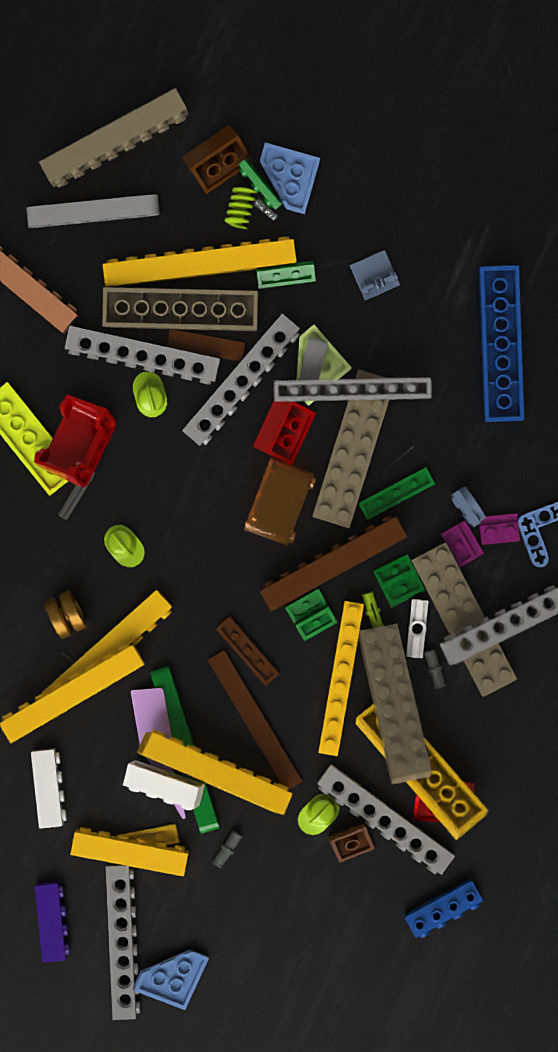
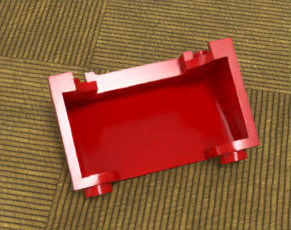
(77, 441)

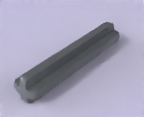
(72, 500)

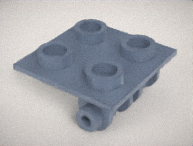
(374, 275)

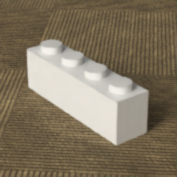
(164, 785)
(47, 788)

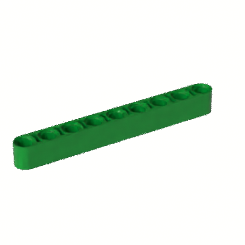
(163, 679)

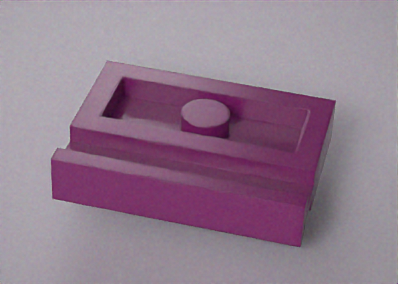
(499, 529)
(462, 543)

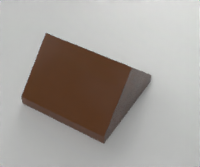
(351, 841)

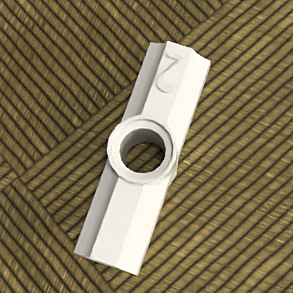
(415, 642)

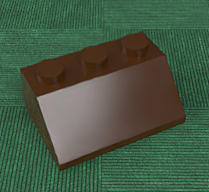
(216, 159)

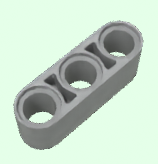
(313, 359)

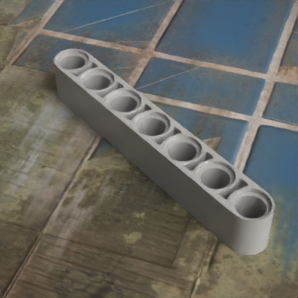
(92, 211)

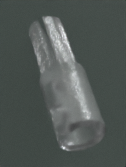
(264, 209)

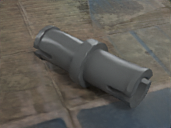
(435, 668)
(227, 849)

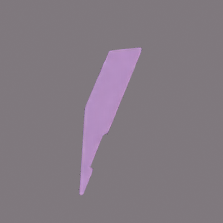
(152, 715)

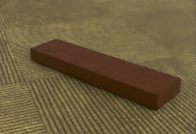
(206, 345)
(247, 651)

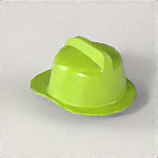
(149, 394)
(124, 546)
(318, 814)

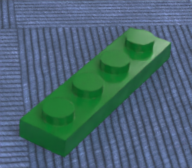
(396, 493)

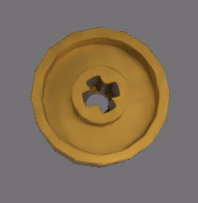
(67, 614)

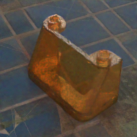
(279, 501)

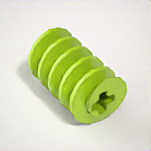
(239, 207)

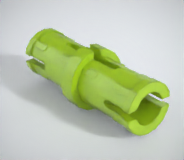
(372, 610)

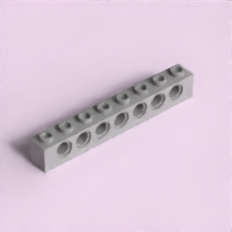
(282, 325)
(77, 335)
(352, 389)
(456, 654)
(443, 855)
(120, 1009)

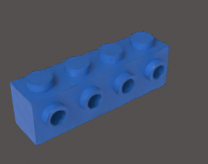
(443, 908)

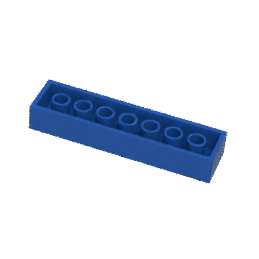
(501, 343)

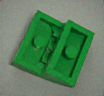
(399, 580)
(310, 613)

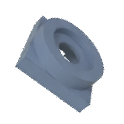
(466, 503)

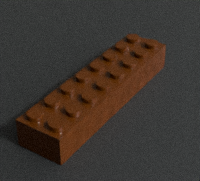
(333, 563)

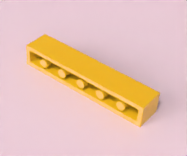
(130, 852)

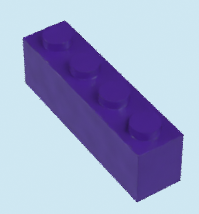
(51, 921)

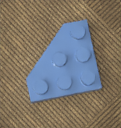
(290, 174)
(173, 978)

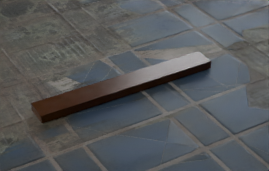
(255, 720)

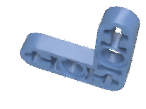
(536, 523)

